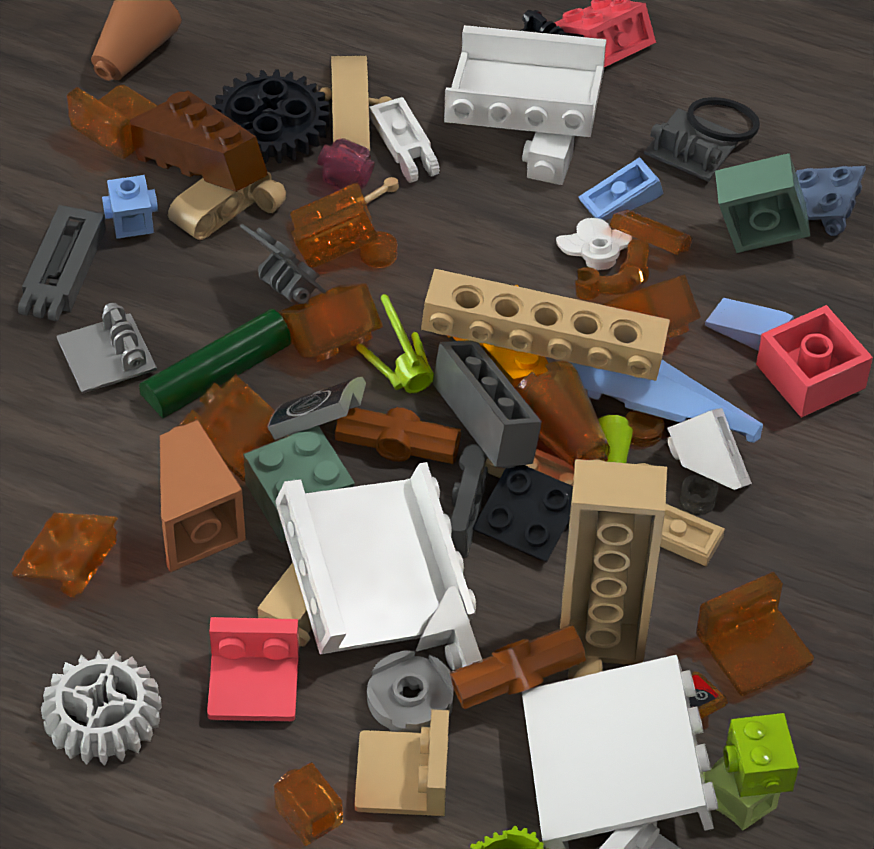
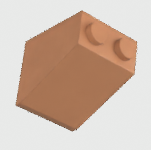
(198, 498)

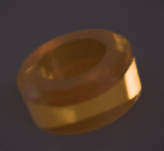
(380, 252)
(646, 428)

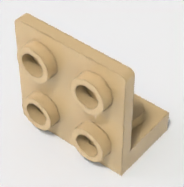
(403, 770)

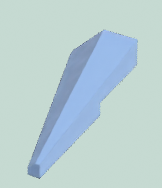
(669, 397)

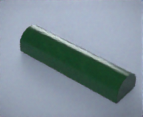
(216, 363)

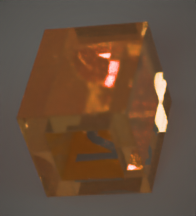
(308, 803)

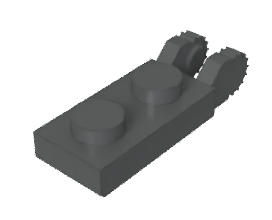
(468, 498)

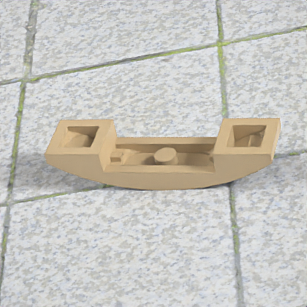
(350, 99)

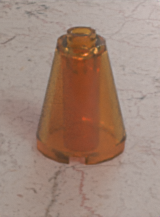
(566, 413)

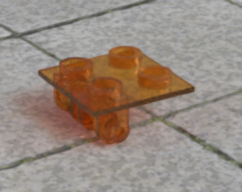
(69, 550)

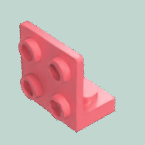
(620, 22)
(253, 669)

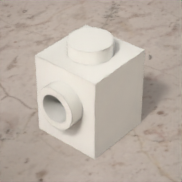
(548, 156)

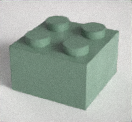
(762, 203)
(295, 457)

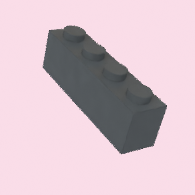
(486, 403)

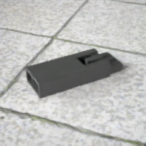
(63, 256)

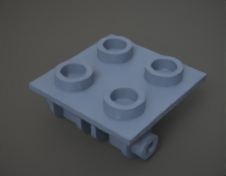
(831, 194)

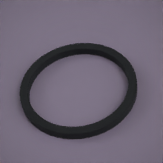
(722, 136)

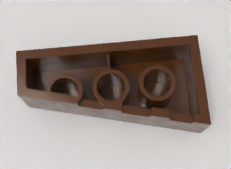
(198, 141)

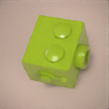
(761, 755)

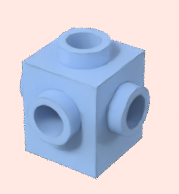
(130, 206)

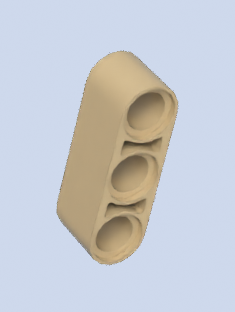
(208, 207)

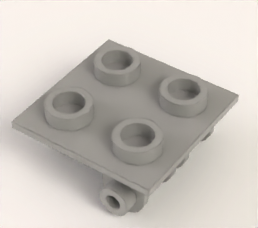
(106, 350)

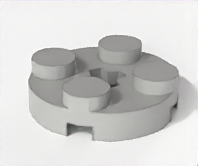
(417, 672)

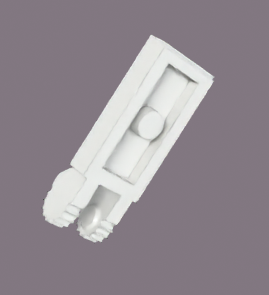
(404, 137)

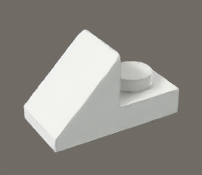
(451, 627)

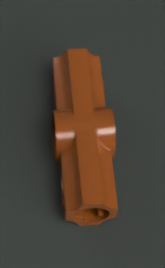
(399, 435)
(517, 666)

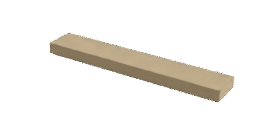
(681, 531)

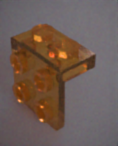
(108, 118)
(234, 421)

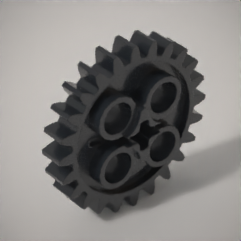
(277, 110)

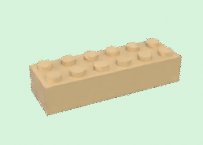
(613, 556)

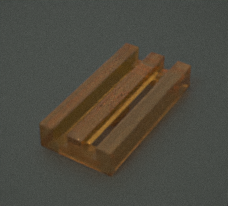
(651, 231)

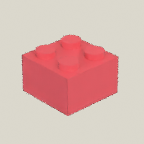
(814, 361)

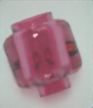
(346, 164)

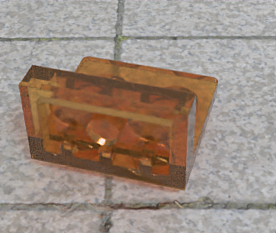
(333, 226)
(751, 635)

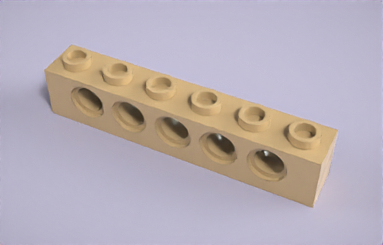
(545, 324)

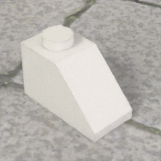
(709, 449)

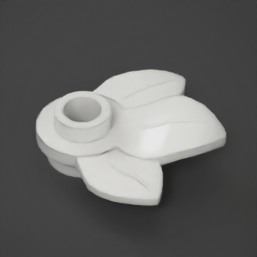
(595, 243)

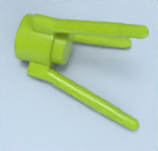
(411, 368)

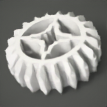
(115, 725)

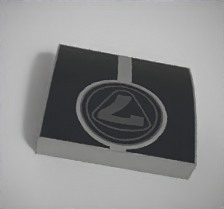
(316, 408)

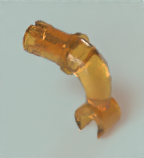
(630, 276)

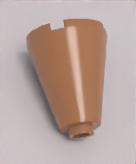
(132, 34)

